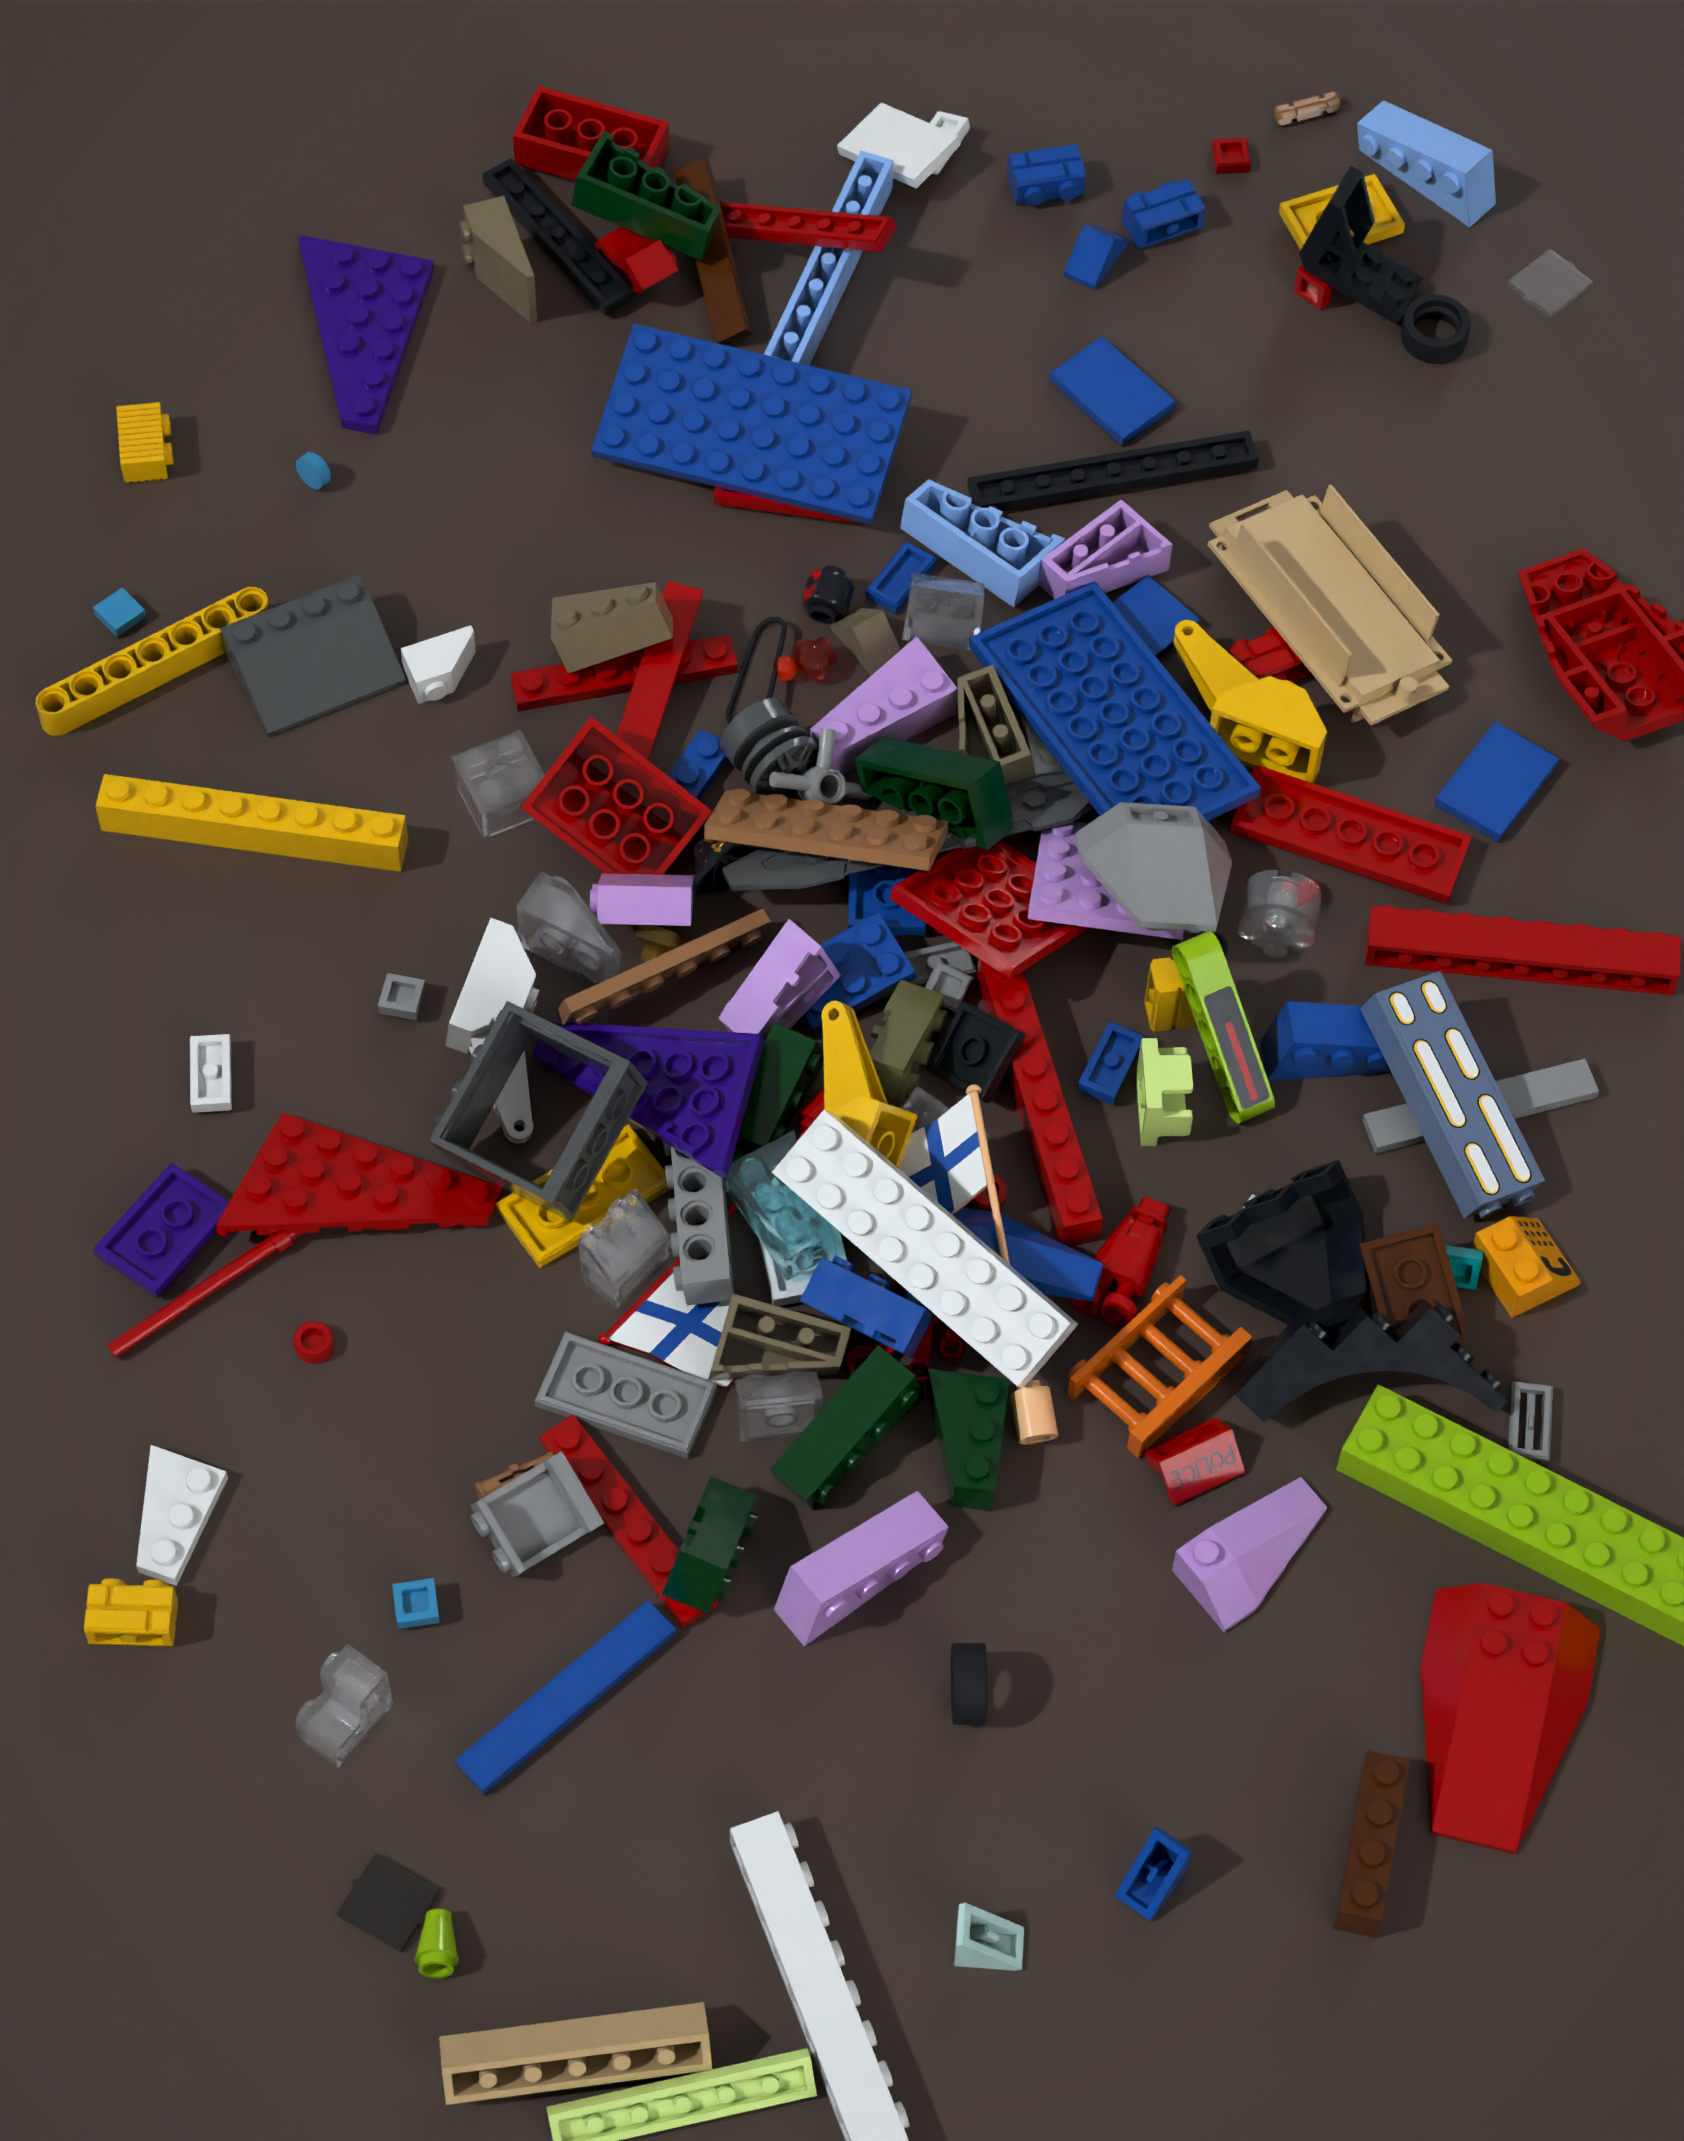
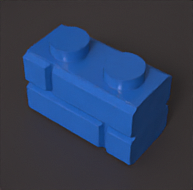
(1046, 175)
(1163, 213)

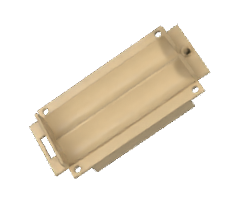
(1336, 601)

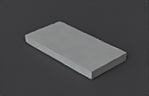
(626, 1395)

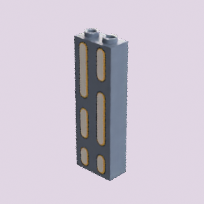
(1453, 1096)

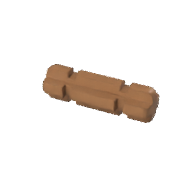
(1307, 108)

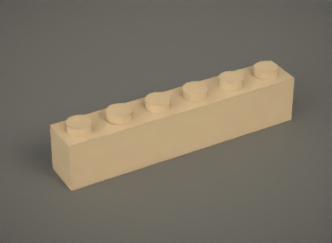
(575, 2053)

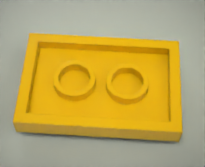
(1303, 213)

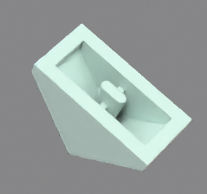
(987, 1940)

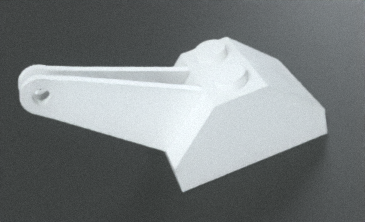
(497, 976)

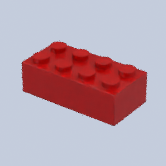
(564, 128)

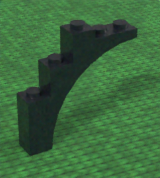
(1419, 1345)

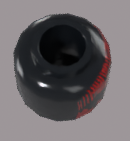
(827, 594)

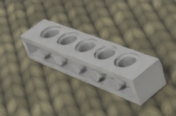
(711, 1277)

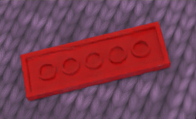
(1353, 834)

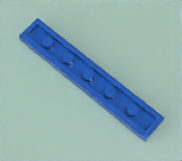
(565, 1697)

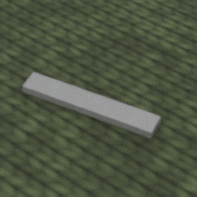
(1523, 1093)

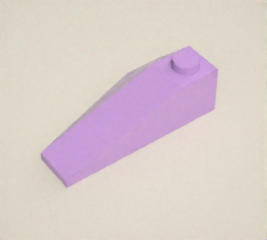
(1244, 1554)

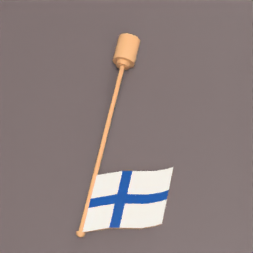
(954, 1167)

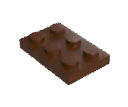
(1412, 1269)

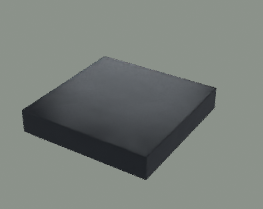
(975, 1051)

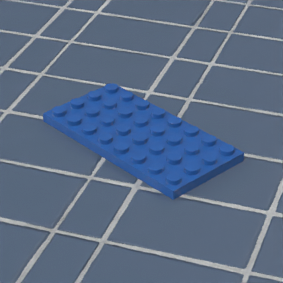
(752, 423)
(1111, 708)

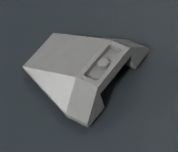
(1159, 864)

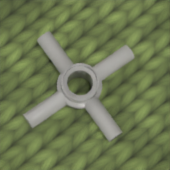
(809, 780)

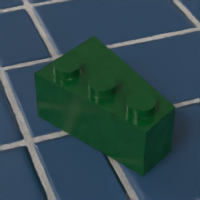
(780, 1085)
(711, 1546)

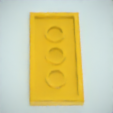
(549, 1235)

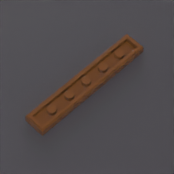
(717, 267)

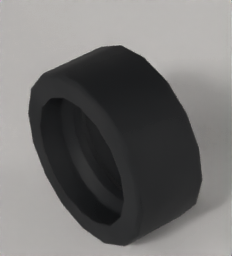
(1435, 307)
(968, 1683)

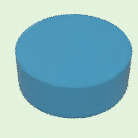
(313, 470)

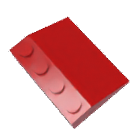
(615, 805)

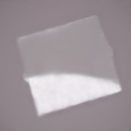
(1550, 283)

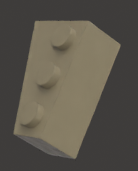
(990, 726)

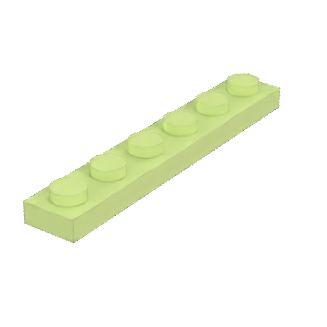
(685, 2099)

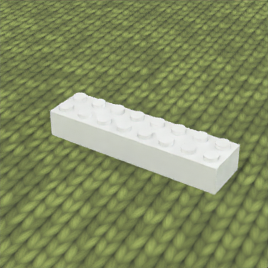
(925, 1248)

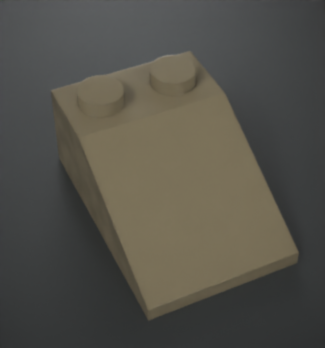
(498, 254)

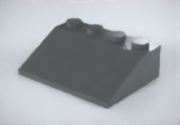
(312, 655)

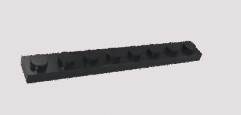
(1114, 472)

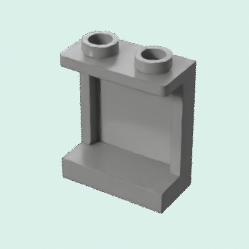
(535, 1515)

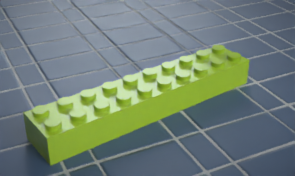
(1519, 1510)

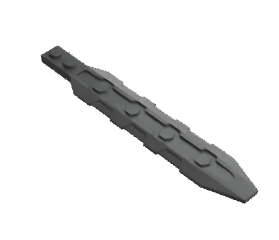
(1034, 803)

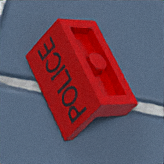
(1196, 1460)

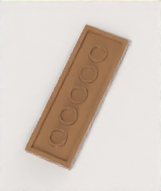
(827, 829)

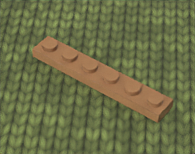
(652, 973)

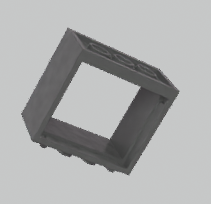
(593, 1137)

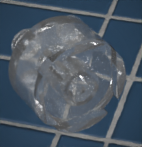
(1280, 912)

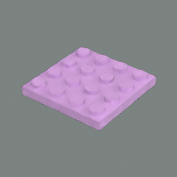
(1070, 893)

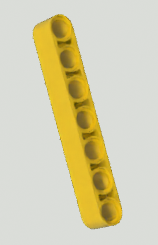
(135, 664)

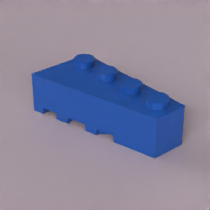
(1320, 1042)

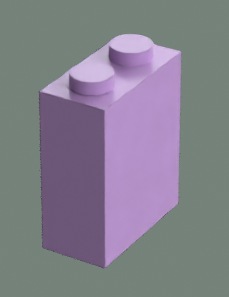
(643, 899)

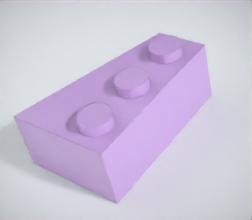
(781, 985)

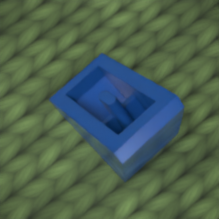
(1094, 255)
(1154, 1873)

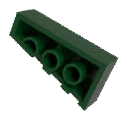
(644, 199)
(939, 784)

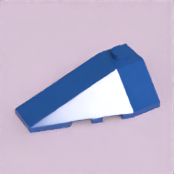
(1038, 1258)

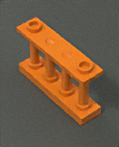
(1171, 1402)

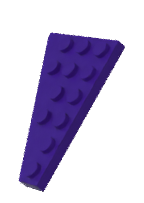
(365, 320)
(693, 1088)

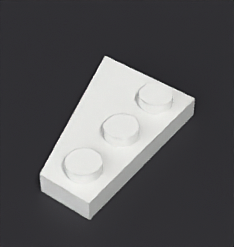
(175, 1512)

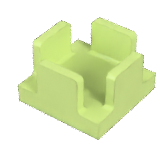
(1161, 1087)

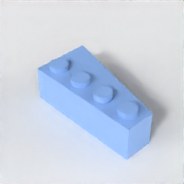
(1431, 160)
(978, 540)

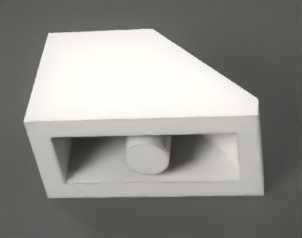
(438, 663)

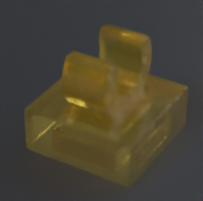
(656, 941)

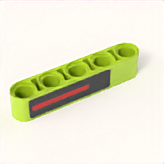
(1223, 1027)

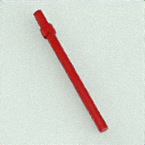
(274, 1243)

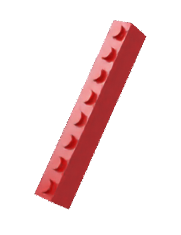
(1522, 950)
(1043, 1112)

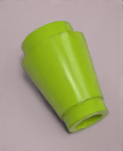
(437, 1945)

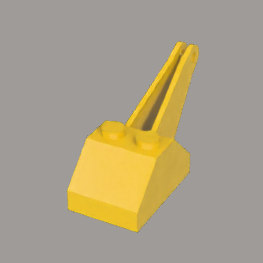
(1258, 719)
(854, 1087)

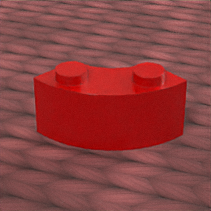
(637, 258)

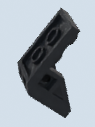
(1350, 263)

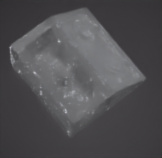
(943, 610)
(623, 1248)

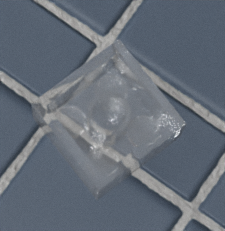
(497, 781)

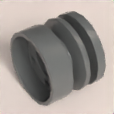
(768, 740)

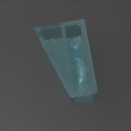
(773, 1210)

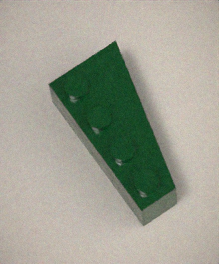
(848, 1428)

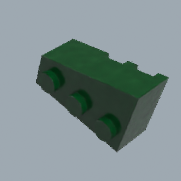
(970, 1432)

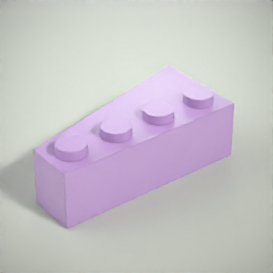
(893, 703)
(858, 1566)

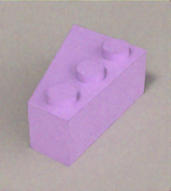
(1109, 551)

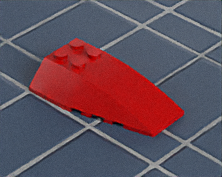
(1607, 645)
(1499, 1706)

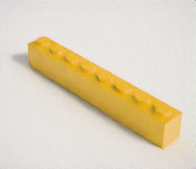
(252, 822)

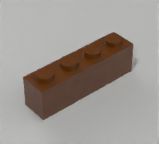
(1371, 1844)

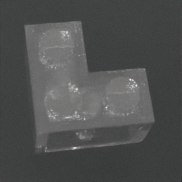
(348, 1708)

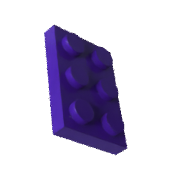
(162, 1230)

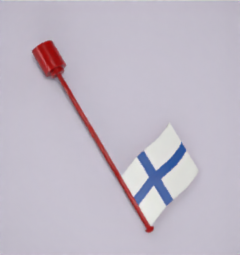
(679, 1333)

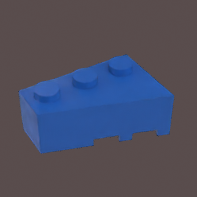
(867, 1305)

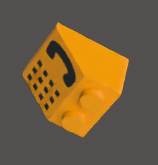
(1523, 1264)

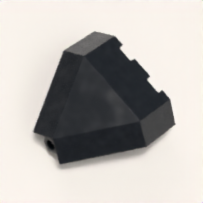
(1295, 1250)

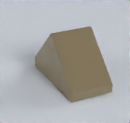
(867, 637)

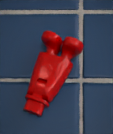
(1130, 1260)

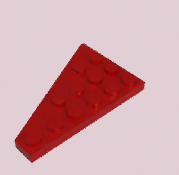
(326, 1178)

